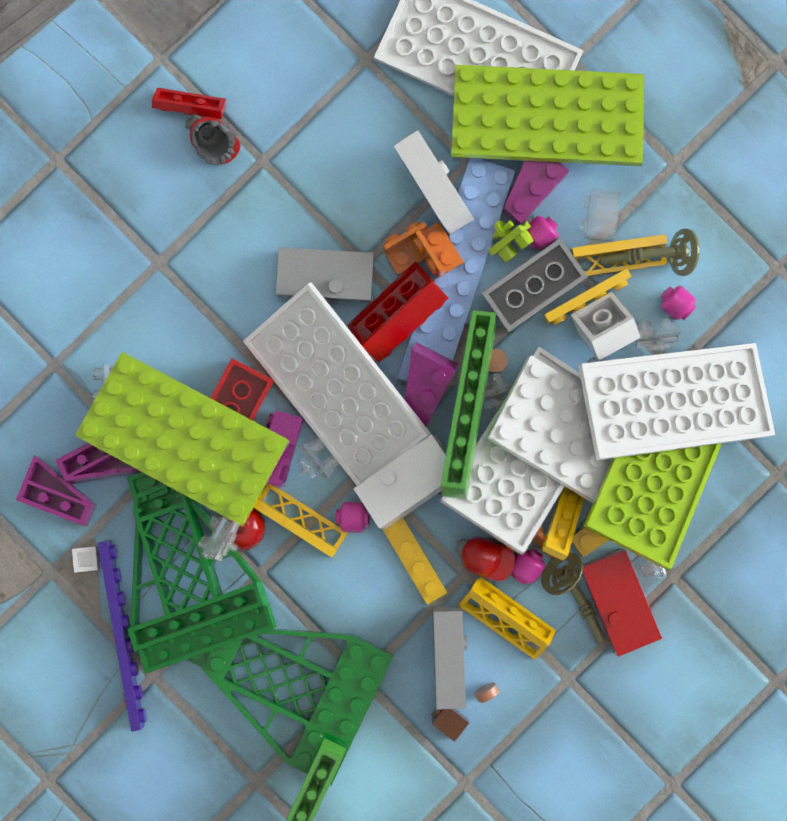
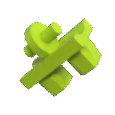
(504, 247)

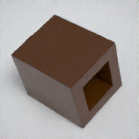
(449, 722)

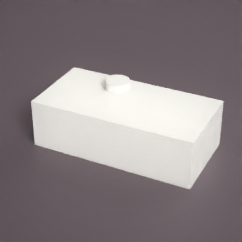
(434, 182)
(404, 482)

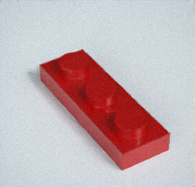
(188, 103)

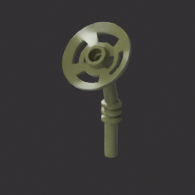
(674, 253)
(568, 579)

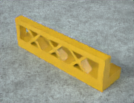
(620, 247)
(295, 527)
(510, 616)

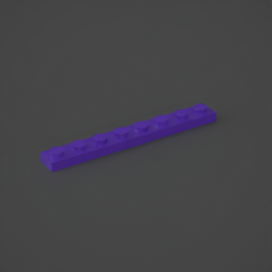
(120, 624)

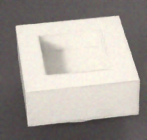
(85, 559)

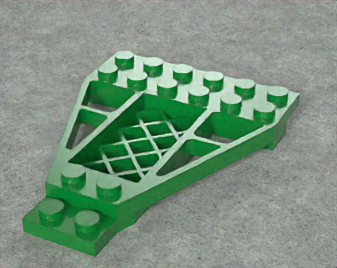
(193, 628)
(340, 705)

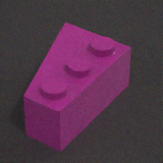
(532, 187)
(427, 380)
(289, 428)
(91, 464)
(51, 493)

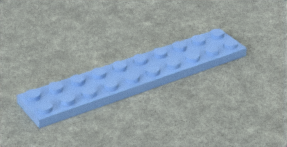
(484, 195)

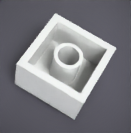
(605, 326)

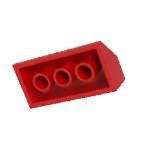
(397, 312)

